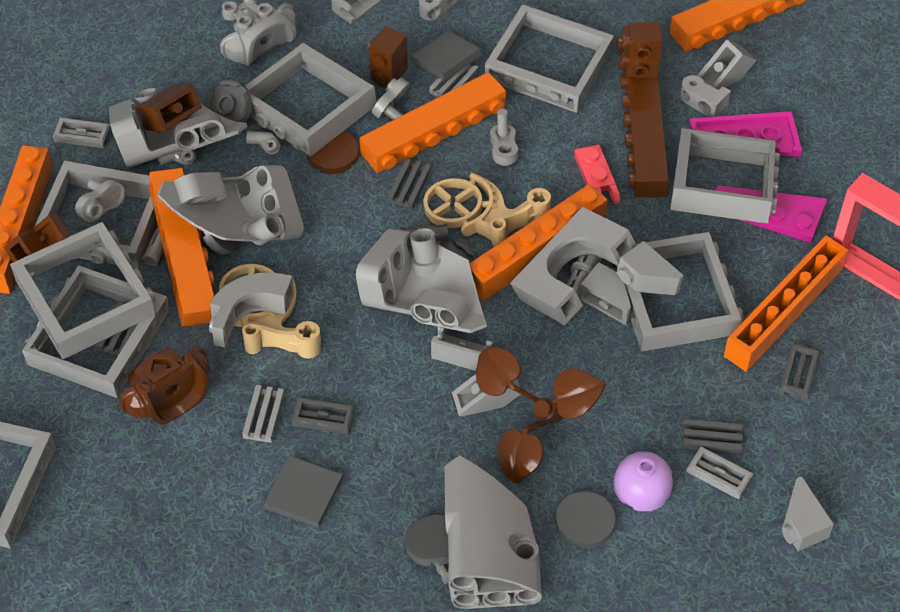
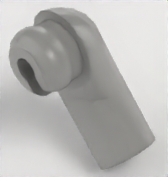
(265, 140)
(181, 156)

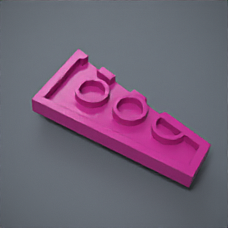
(767, 126)
(794, 214)

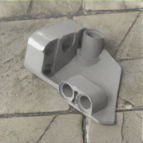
(143, 146)
(239, 208)
(420, 279)
(488, 541)

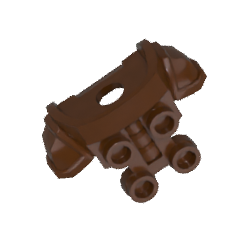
(166, 385)

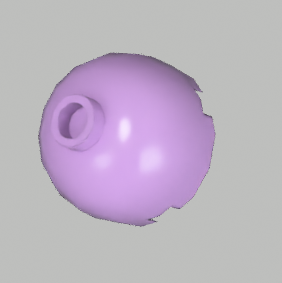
(643, 481)

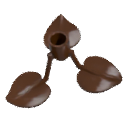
(574, 392)

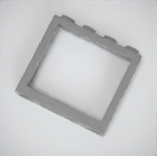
(541, 86)
(360, 101)
(733, 149)
(134, 184)
(102, 326)
(692, 331)
(130, 355)
(29, 478)

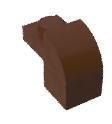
(44, 234)

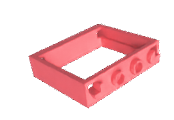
(884, 202)

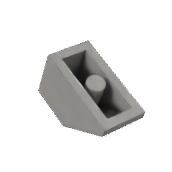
(727, 65)
(648, 271)
(606, 293)
(471, 399)
(805, 518)

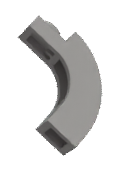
(246, 295)

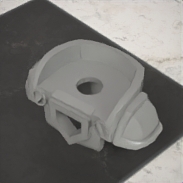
(256, 25)

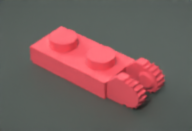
(596, 171)

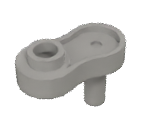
(395, 91)
(503, 140)
(101, 199)

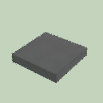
(446, 55)
(303, 491)

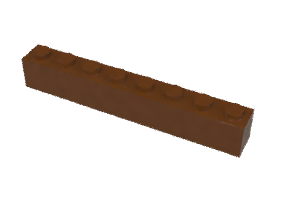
(645, 132)

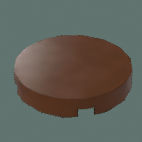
(336, 155)

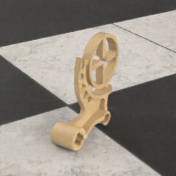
(496, 219)
(266, 327)

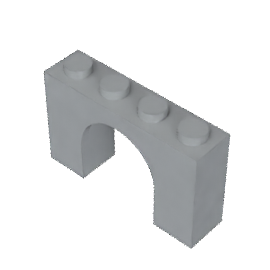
(580, 236)

